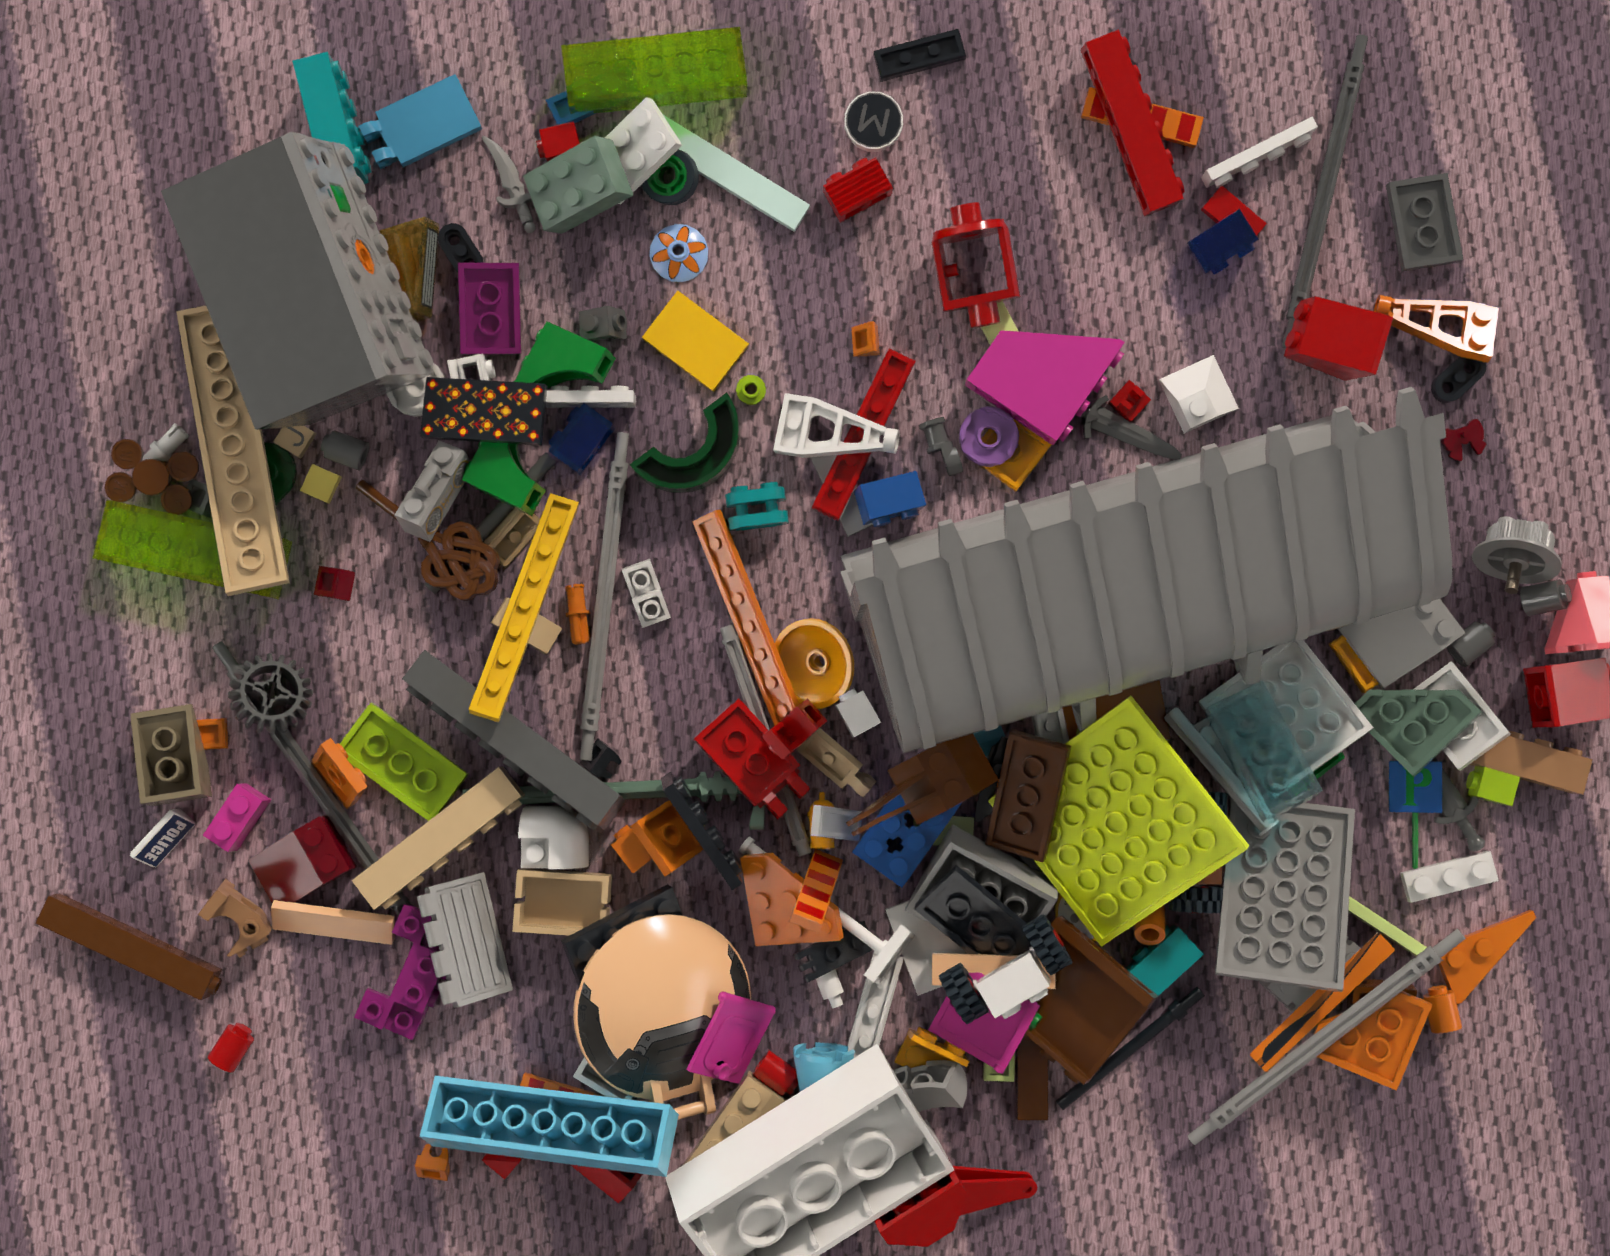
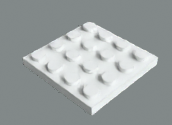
(1308, 699)

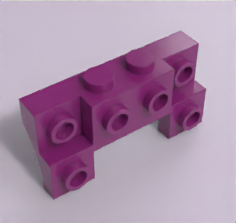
(414, 988)

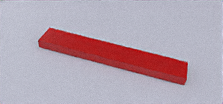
(876, 408)

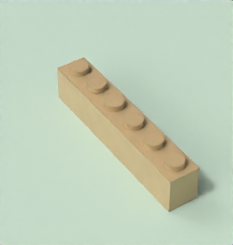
(438, 838)

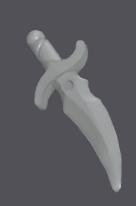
(511, 182)

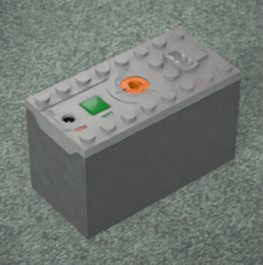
(298, 281)

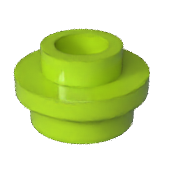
(751, 399)

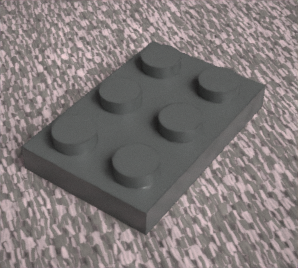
(1424, 222)

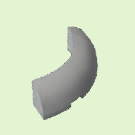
(934, 1084)

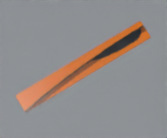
(1321, 1003)

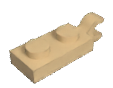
(836, 762)

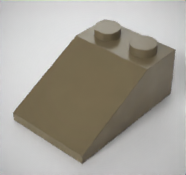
(169, 756)

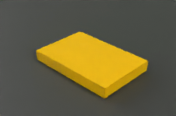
(695, 341)

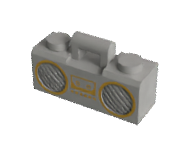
(433, 491)

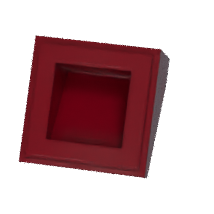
(334, 583)

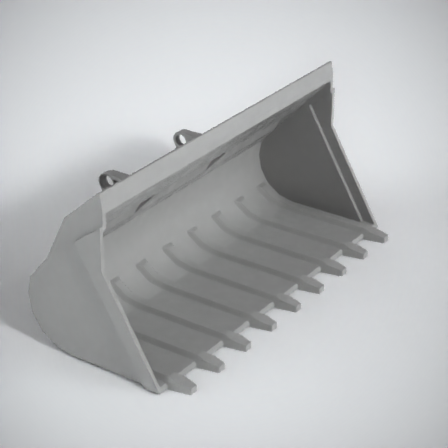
(1154, 573)

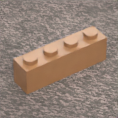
(1539, 763)

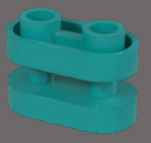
(767, 494)

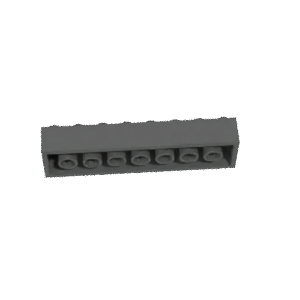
(520, 745)

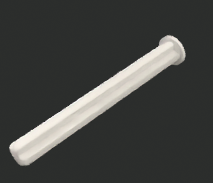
(1216, 767)

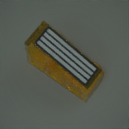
(414, 253)

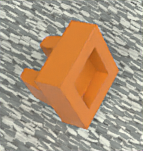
(433, 1167)

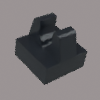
(601, 757)

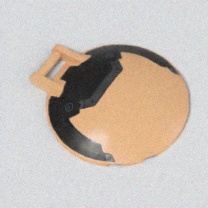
(650, 1004)

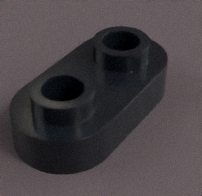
(463, 251)
(1457, 379)

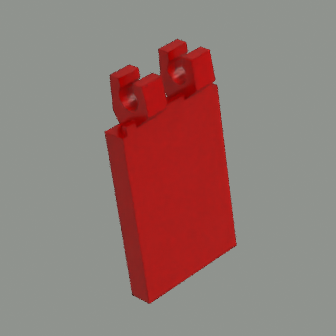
(742, 754)

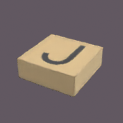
(295, 439)

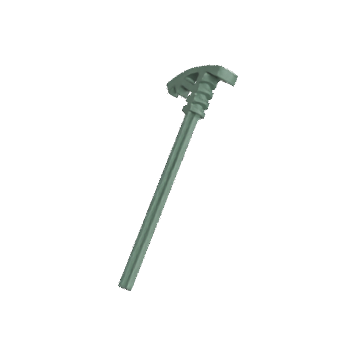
(699, 787)

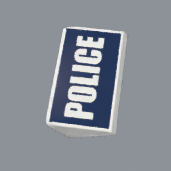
(163, 838)

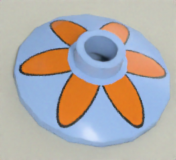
(678, 267)

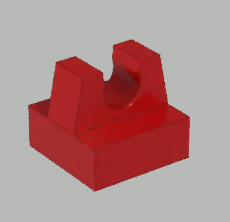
(1129, 401)

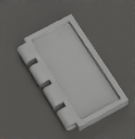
(467, 940)

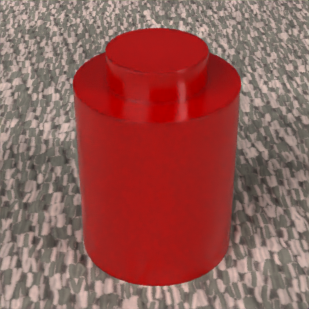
(231, 1047)
(776, 1074)

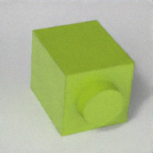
(1492, 785)

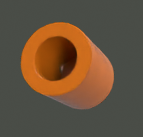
(1151, 928)
(1444, 1012)

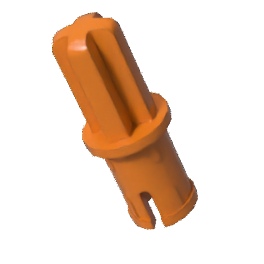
(577, 614)

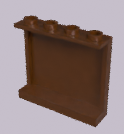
(1089, 1008)

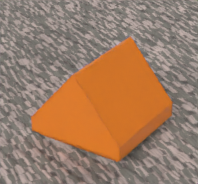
(865, 339)

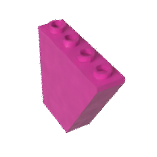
(1043, 377)

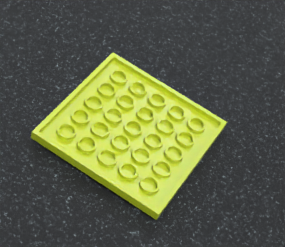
(1131, 825)

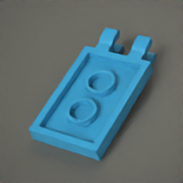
(422, 123)

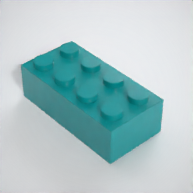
(329, 106)

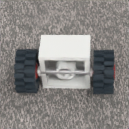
(1012, 982)

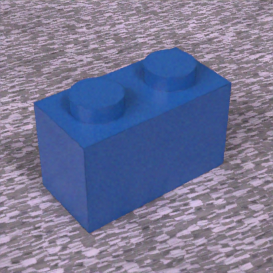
(889, 499)

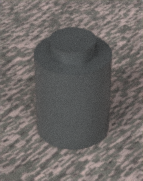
(345, 449)
(1545, 597)
(1472, 644)

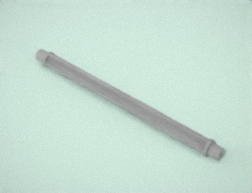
(752, 701)

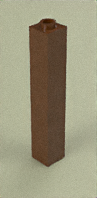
(130, 946)

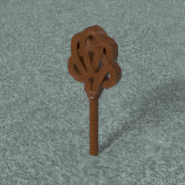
(479, 567)

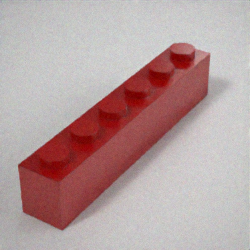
(1132, 122)

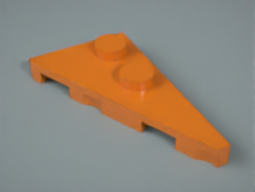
(1479, 953)

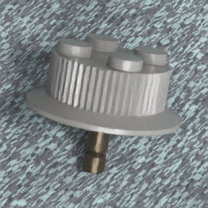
(1518, 553)

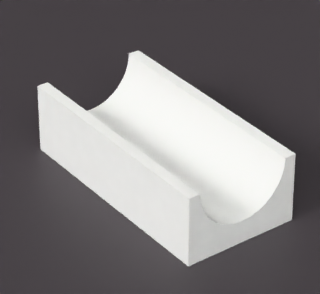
(811, 1167)

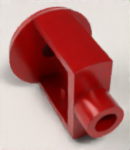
(969, 225)

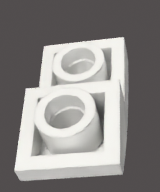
(646, 593)

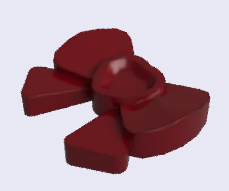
(1471, 433)

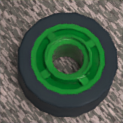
(681, 187)

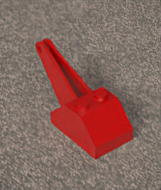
(938, 1207)

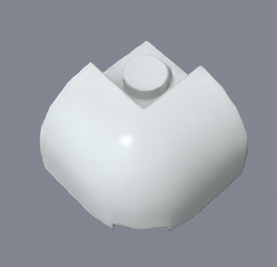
(552, 838)

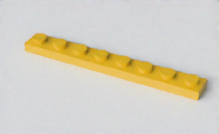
(523, 608)

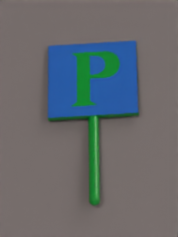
(1415, 795)

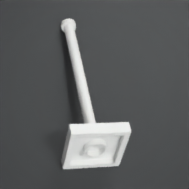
(886, 951)

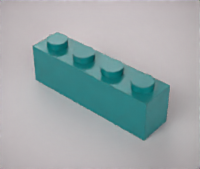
(1164, 962)

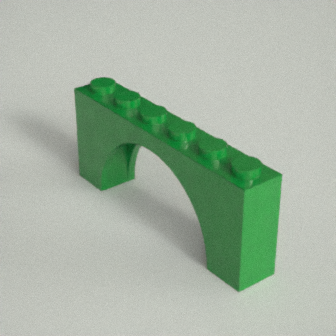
(552, 360)

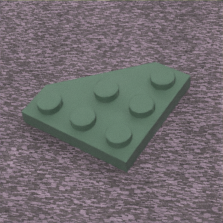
(1416, 722)

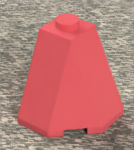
(1585, 620)

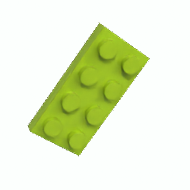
(402, 762)

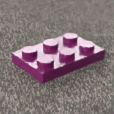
(489, 308)

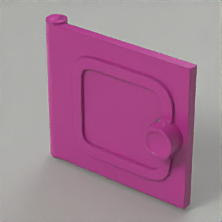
(987, 1037)
(731, 1038)

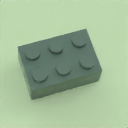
(578, 185)

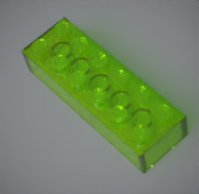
(660, 67)
(165, 545)

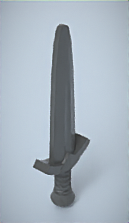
(1119, 428)
(1457, 810)

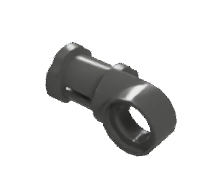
(938, 441)

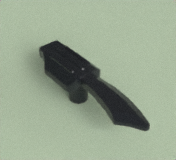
(995, 759)

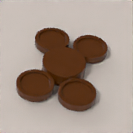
(151, 476)

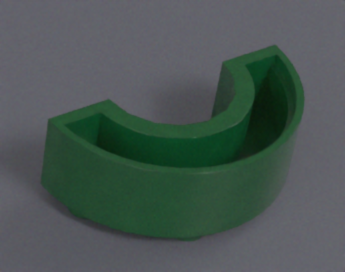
(702, 467)

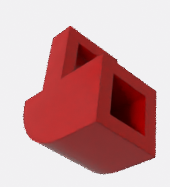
(794, 729)

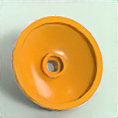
(800, 653)

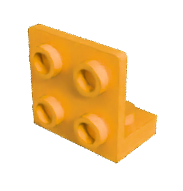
(922, 1047)

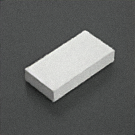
(831, 823)

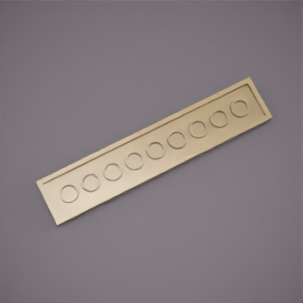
(232, 463)

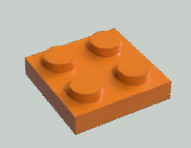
(338, 773)
(666, 838)

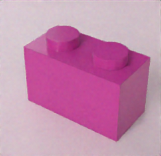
(237, 817)

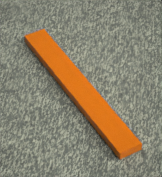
(746, 615)

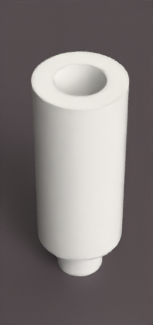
(831, 988)

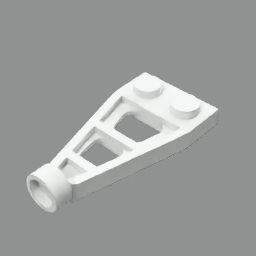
(796, 422)

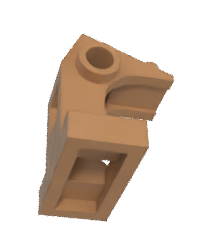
(231, 903)

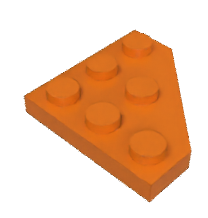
(771, 900)
(1382, 1042)

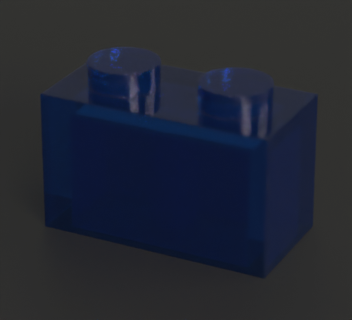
(1222, 241)
(580, 438)

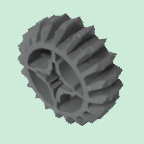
(259, 691)

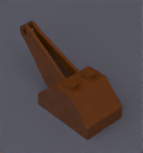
(934, 781)

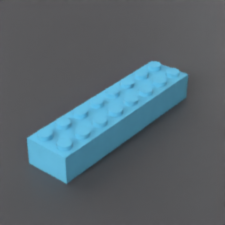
(550, 1125)

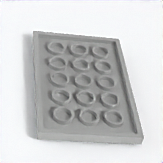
(1288, 899)

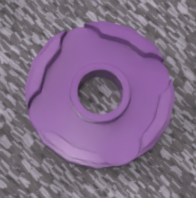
(976, 449)

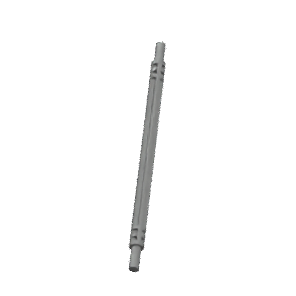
(604, 596)
(1326, 1036)

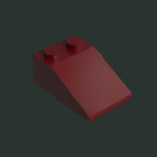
(302, 861)

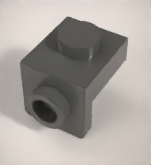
(603, 323)

